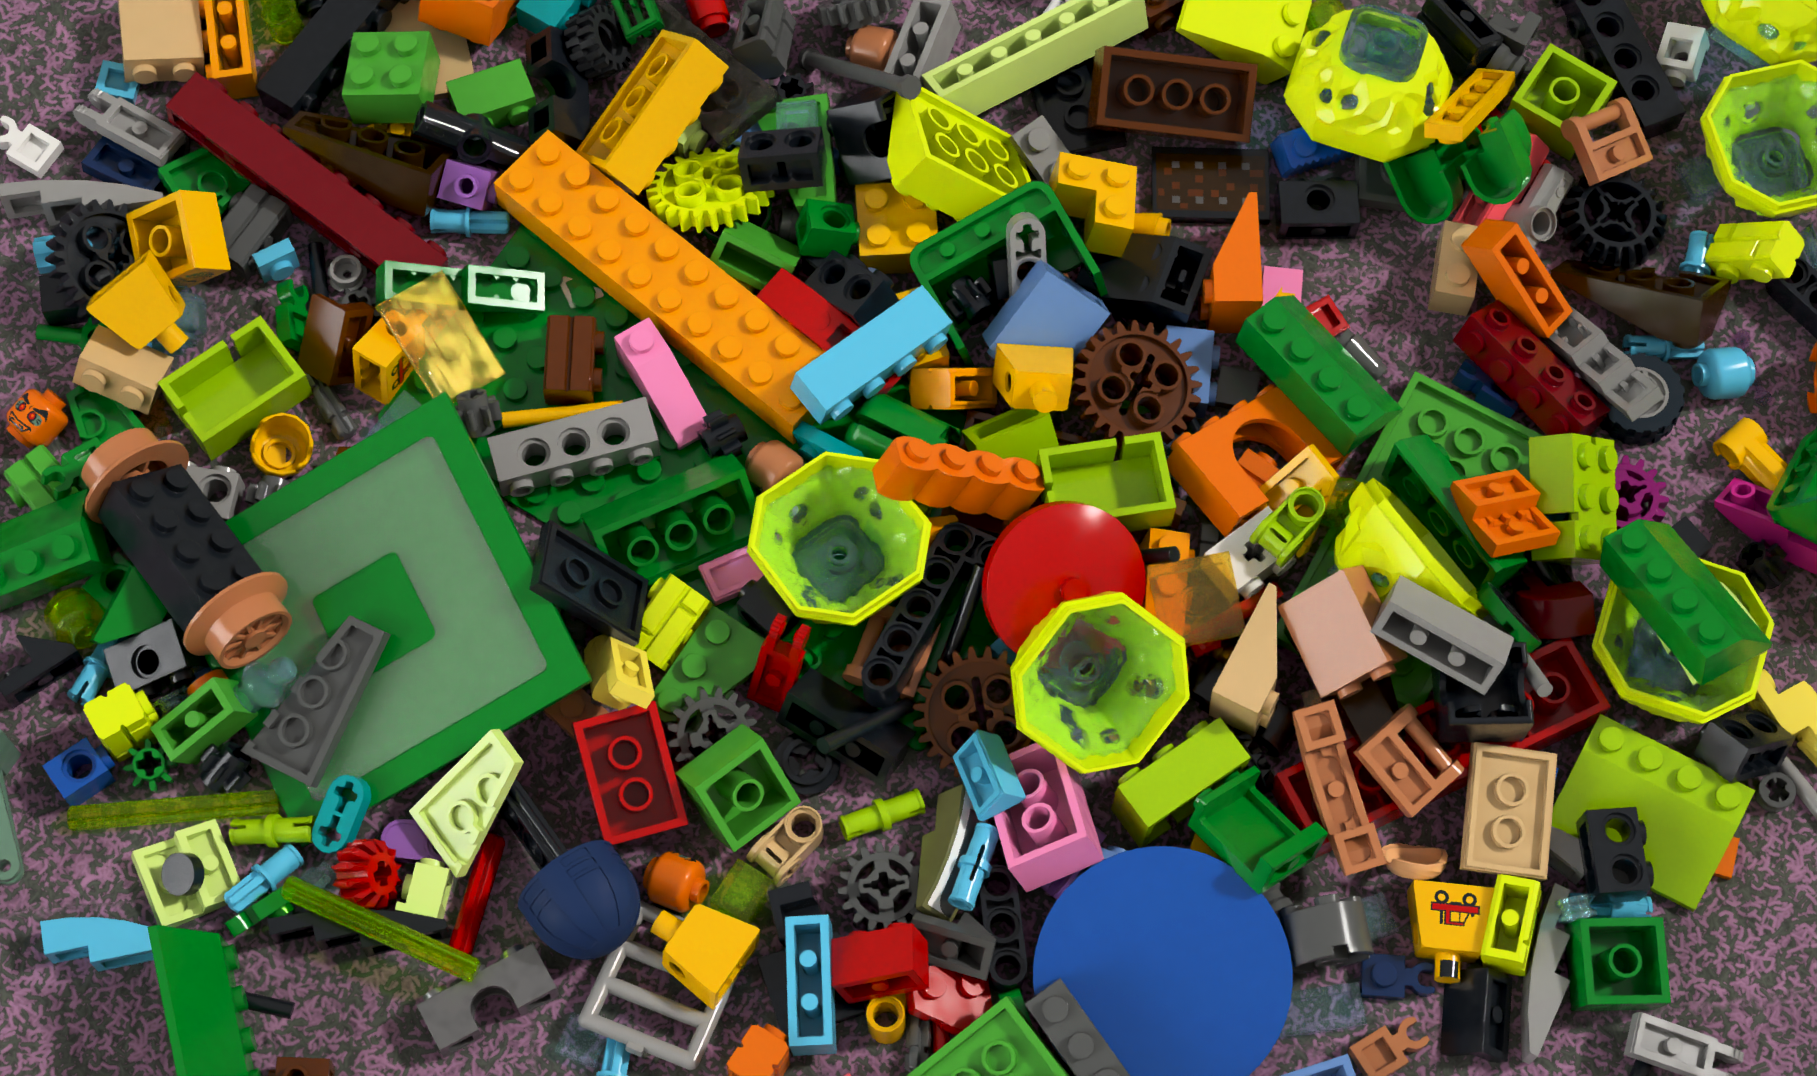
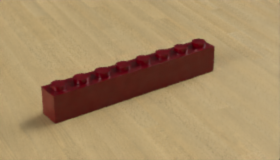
(296, 177)

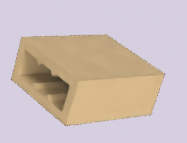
(160, 40)

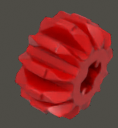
(367, 873)

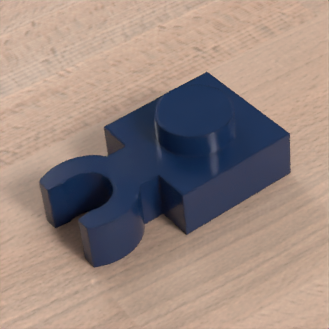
(1472, 378)
(1387, 978)

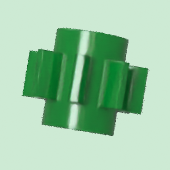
(141, 759)

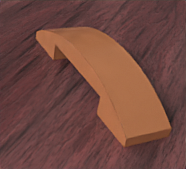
(1335, 788)

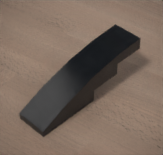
(331, 934)

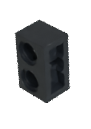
(782, 159)
(852, 287)
(1743, 745)
(1602, 855)

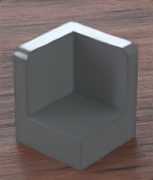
(1516, 35)

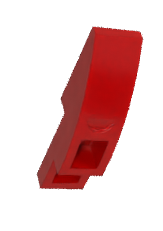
(810, 314)

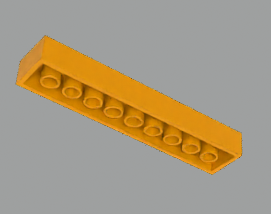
(660, 278)

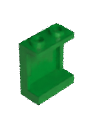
(1253, 832)

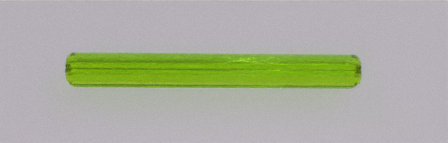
(173, 810)
(380, 928)

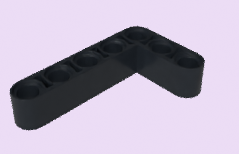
(925, 597)

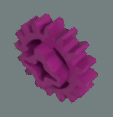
(1639, 487)

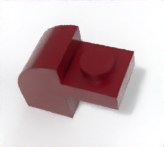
(1557, 609)

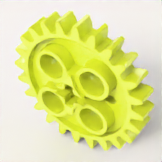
(704, 192)

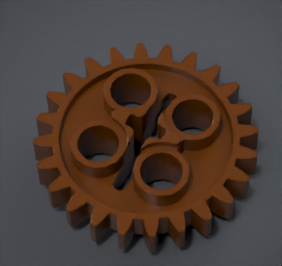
(1104, 367)
(943, 718)

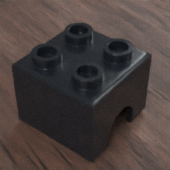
(863, 134)
(1495, 717)

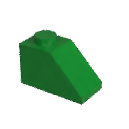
(130, 610)

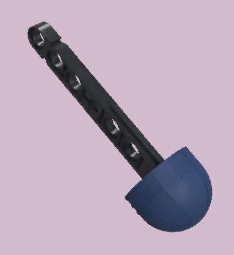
(582, 896)

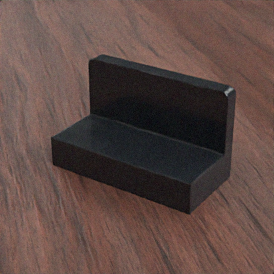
(1477, 1015)

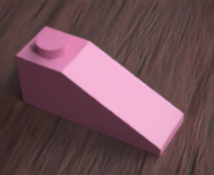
(661, 381)

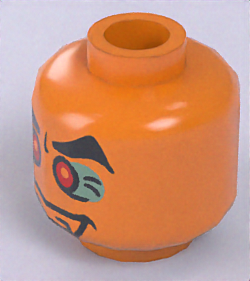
(37, 418)
(675, 881)

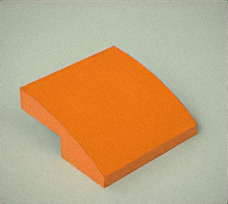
(1503, 513)

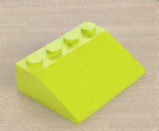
(1248, 31)
(950, 156)

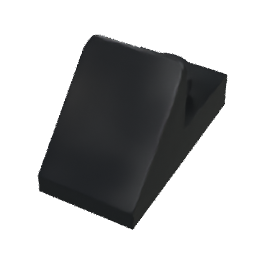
(49, 663)

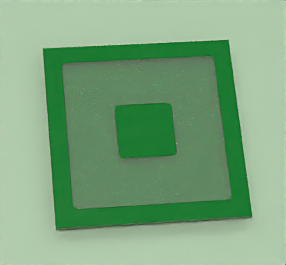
(426, 551)

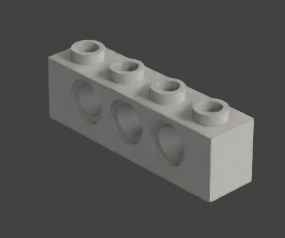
(587, 429)

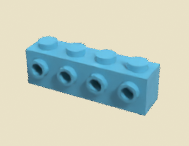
(872, 355)

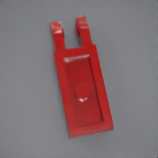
(778, 665)

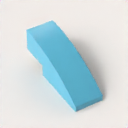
(103, 940)

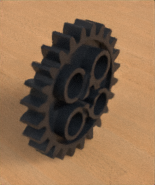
(78, 259)

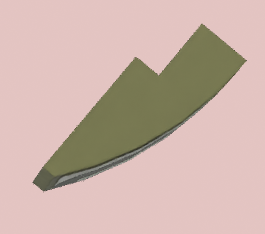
(942, 852)

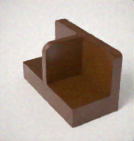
(330, 336)

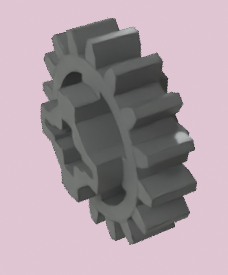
(854, 13)
(703, 704)
(867, 889)

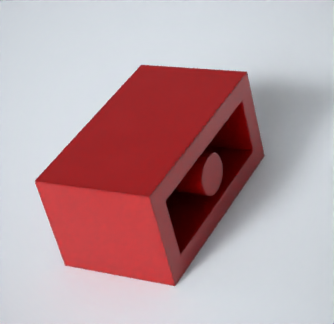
(880, 962)

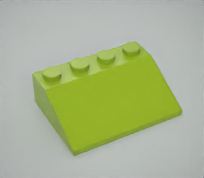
(1683, 804)

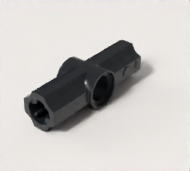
(455, 129)

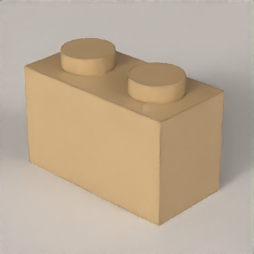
(1453, 272)
(121, 371)

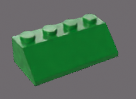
(1316, 373)
(1422, 479)
(677, 520)
(50, 550)
(1681, 599)

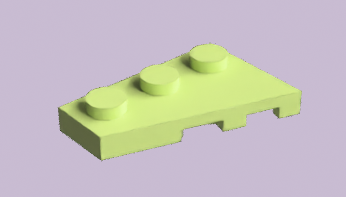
(467, 799)

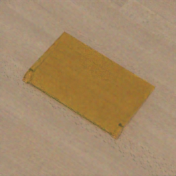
(440, 337)

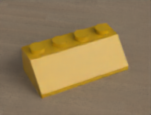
(652, 110)

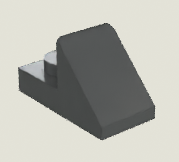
(957, 946)

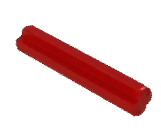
(477, 894)

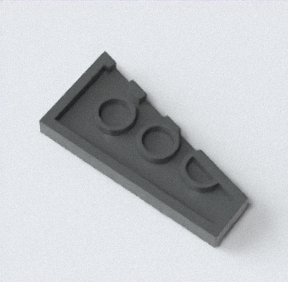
(314, 716)

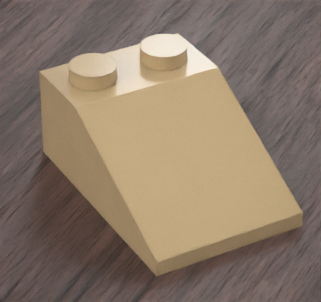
(1247, 684)

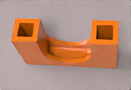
(1208, 467)

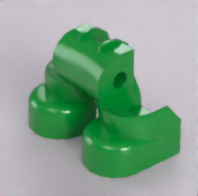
(1490, 161)

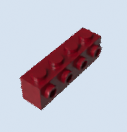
(1529, 372)

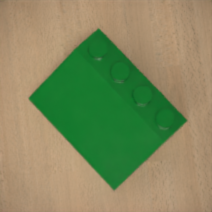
(202, 1003)

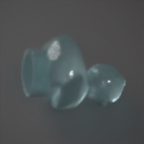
(264, 683)

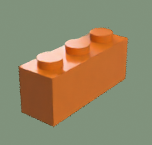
(1517, 275)

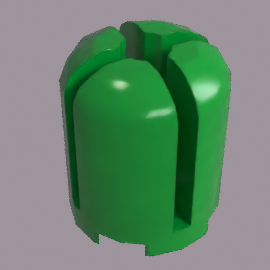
(888, 418)

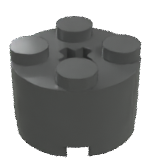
(1327, 933)

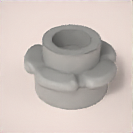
(344, 264)

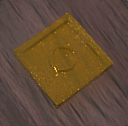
(1198, 598)

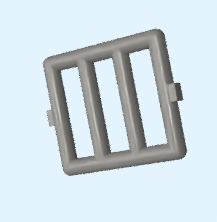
(637, 1041)

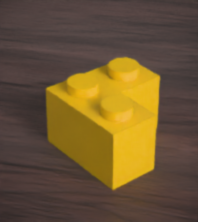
(1100, 194)

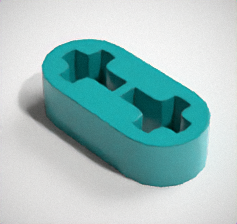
(341, 814)

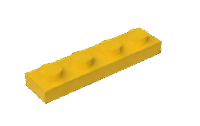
(1469, 105)

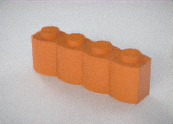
(956, 478)

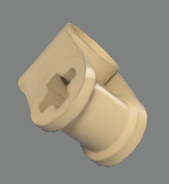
(786, 846)

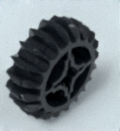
(1612, 240)

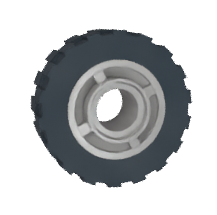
(1659, 418)

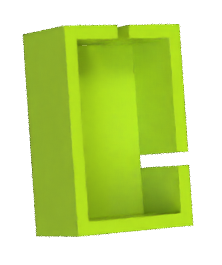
(227, 398)
(1578, 479)
(1130, 489)
(1176, 780)

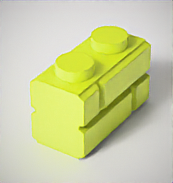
(1755, 251)
(670, 620)
(122, 720)
(1511, 925)

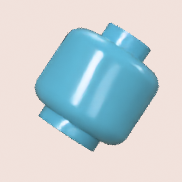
(1724, 373)

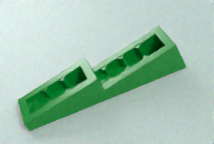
(476, 285)

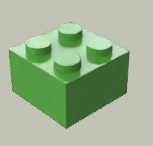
(390, 76)
(738, 787)

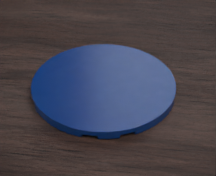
(1171, 962)

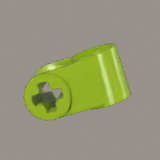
(1284, 530)

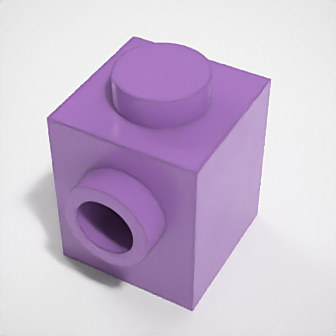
(468, 184)

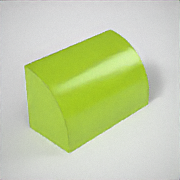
(1013, 434)

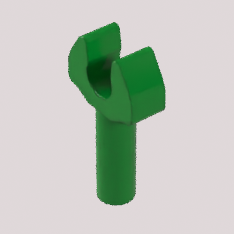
(67, 335)

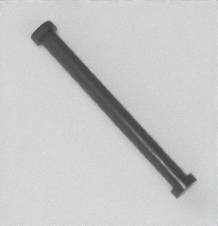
(906, 86)

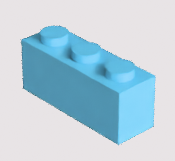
(810, 985)

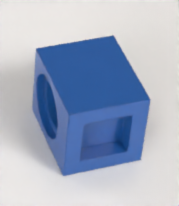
(63, 767)

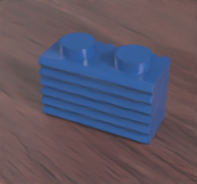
(1297, 153)

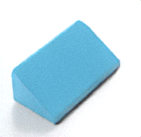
(988, 775)

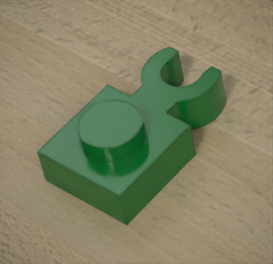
(291, 314)
(70, 472)
(272, 906)

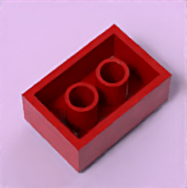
(629, 774)

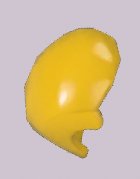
(270, 444)

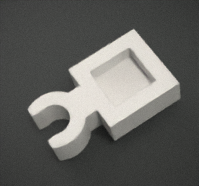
(31, 148)

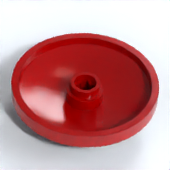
(1055, 557)

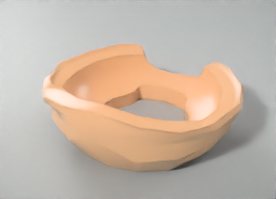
(1415, 861)

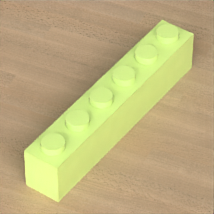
(1035, 52)

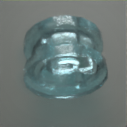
(171, 700)
(1575, 908)

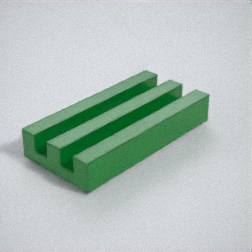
(643, 25)

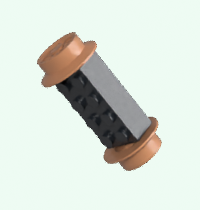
(185, 548)

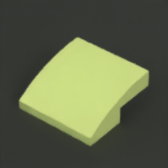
(219, 874)

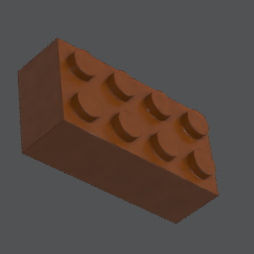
(1172, 96)

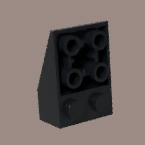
(1152, 279)

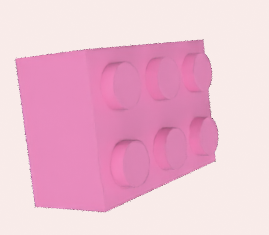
(1052, 827)

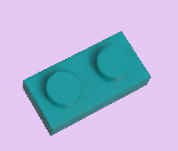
(815, 442)

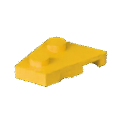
(1305, 469)

